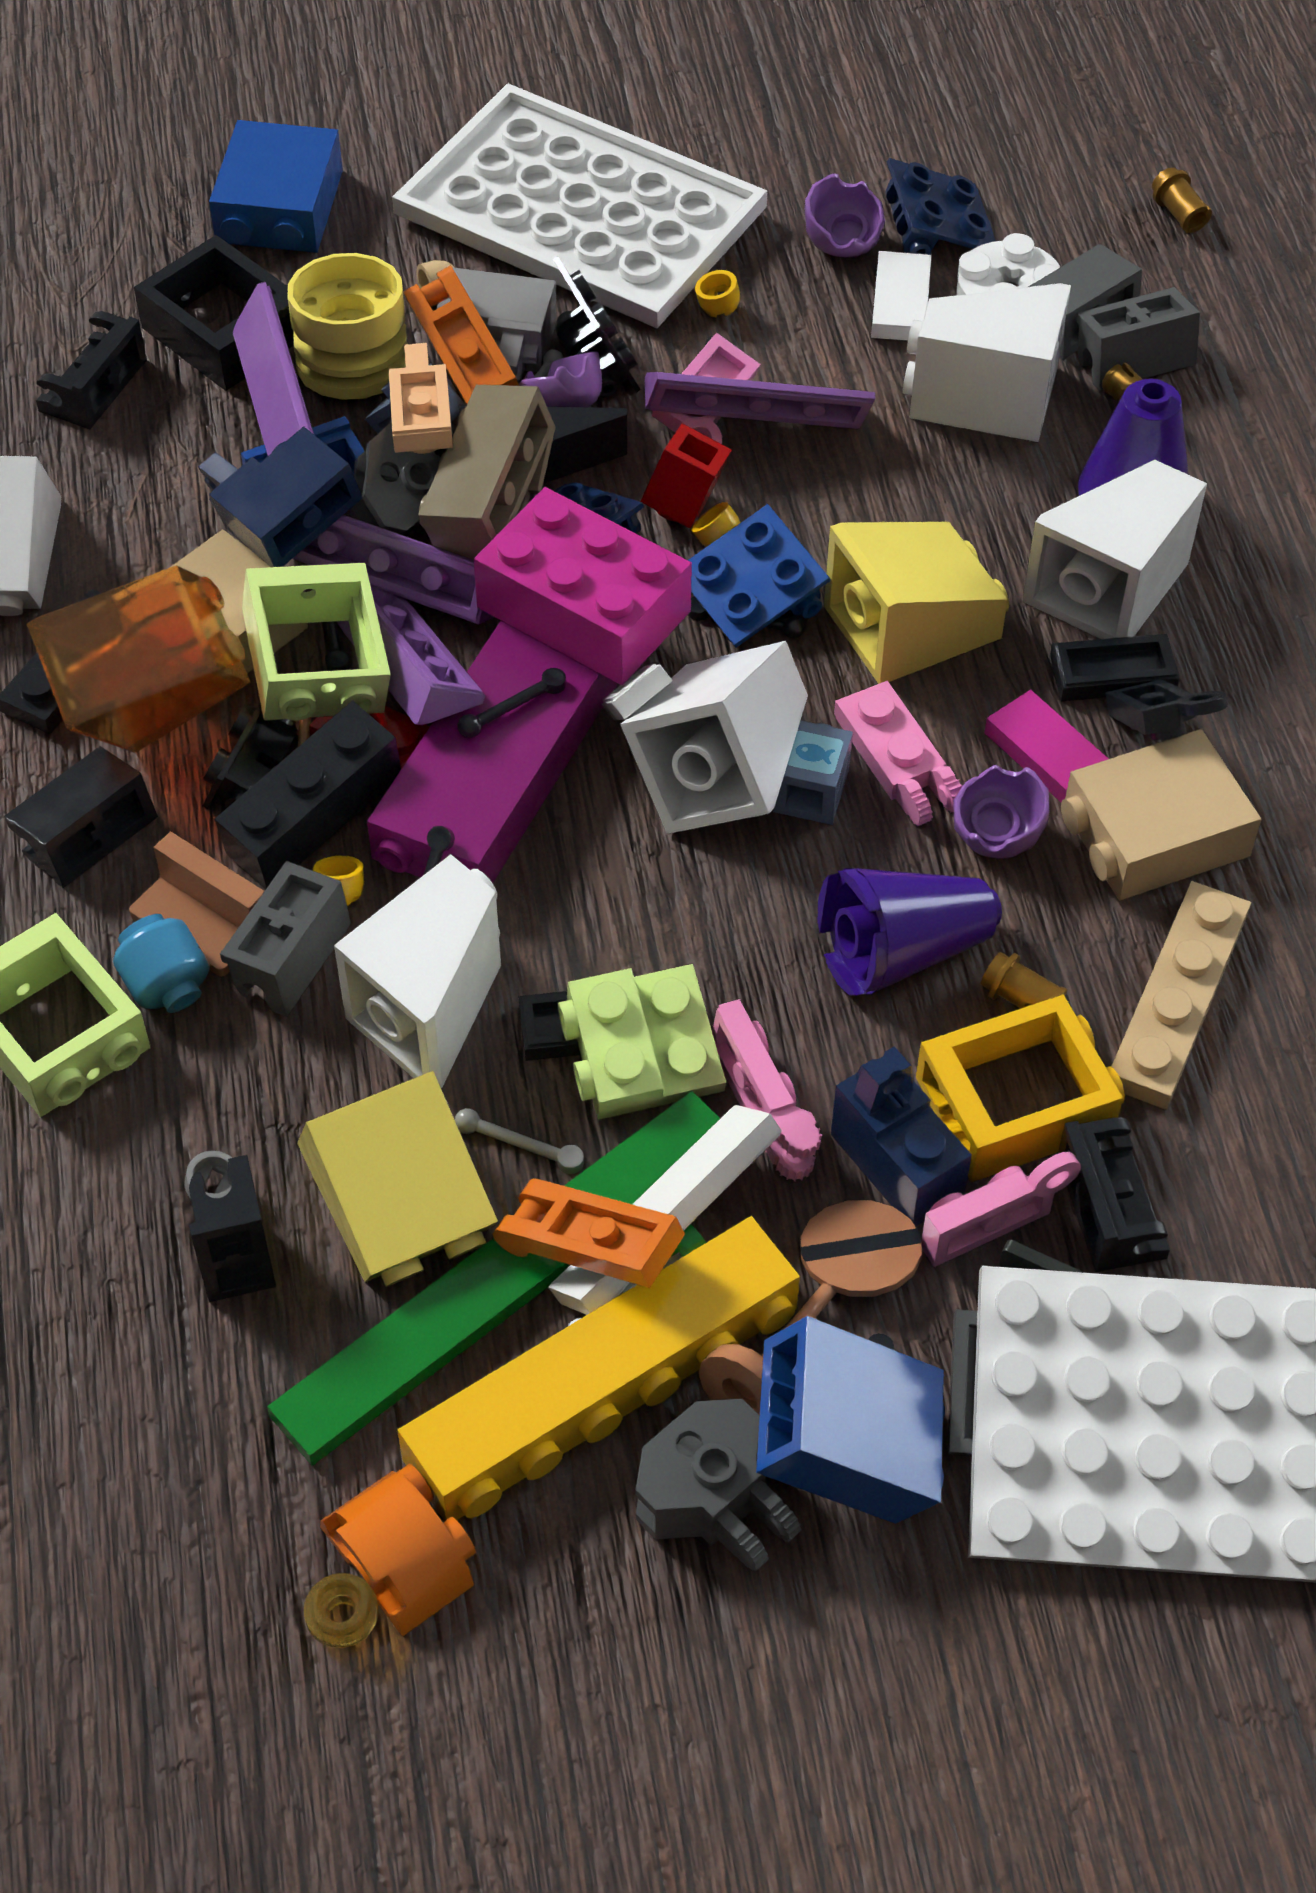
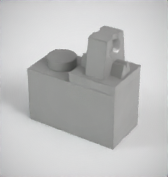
(516, 312)

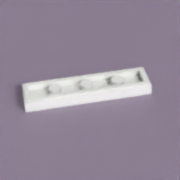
(682, 1192)

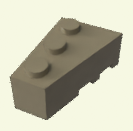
(490, 470)

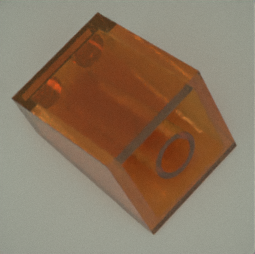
(140, 657)

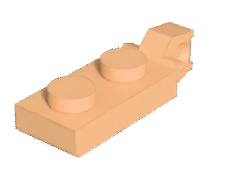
(420, 404)

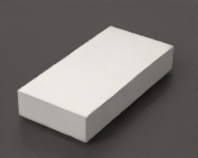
(900, 293)
(636, 691)

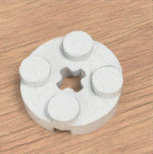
(1004, 261)

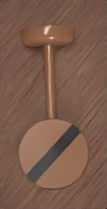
(847, 1249)

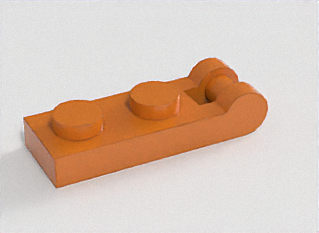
(459, 334)
(590, 1232)

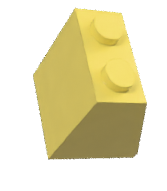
(910, 595)
(398, 1179)

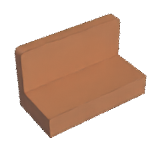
(200, 894)

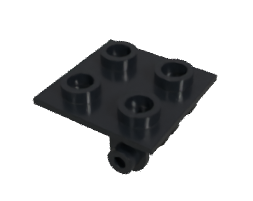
(590, 331)

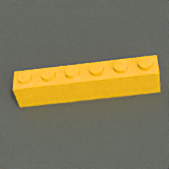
(599, 1371)

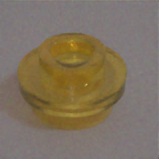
(337, 1590)

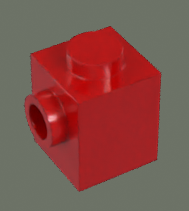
(685, 476)

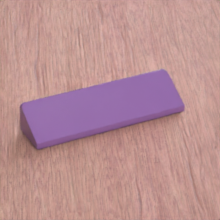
(269, 370)
(756, 400)
(401, 566)
(422, 670)

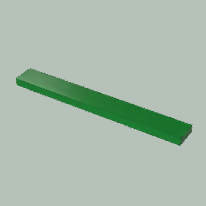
(465, 1301)

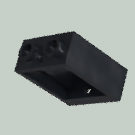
(171, 289)

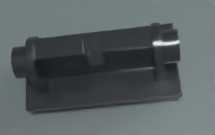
(238, 771)

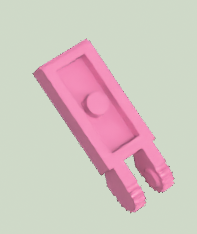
(897, 750)
(761, 1087)

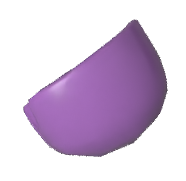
(843, 217)
(570, 381)
(1001, 812)

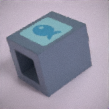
(815, 773)

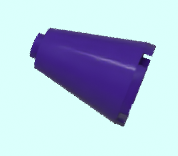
(1141, 429)
(900, 923)

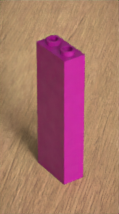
(500, 778)

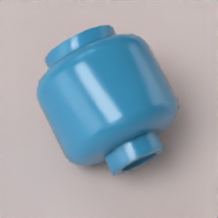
(161, 963)

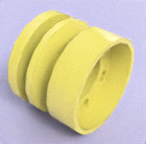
(347, 324)

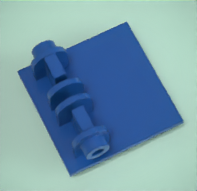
(756, 577)

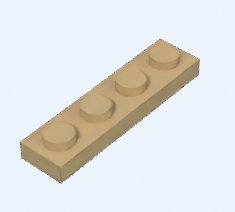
(1179, 993)

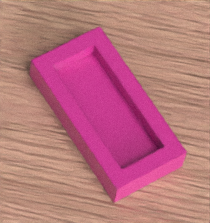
(1042, 741)

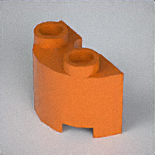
(403, 1547)

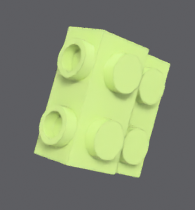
(640, 1039)

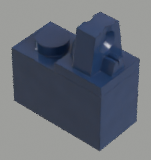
(285, 498)
(897, 1137)

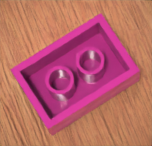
(583, 585)

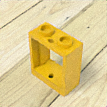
(1034, 1136)

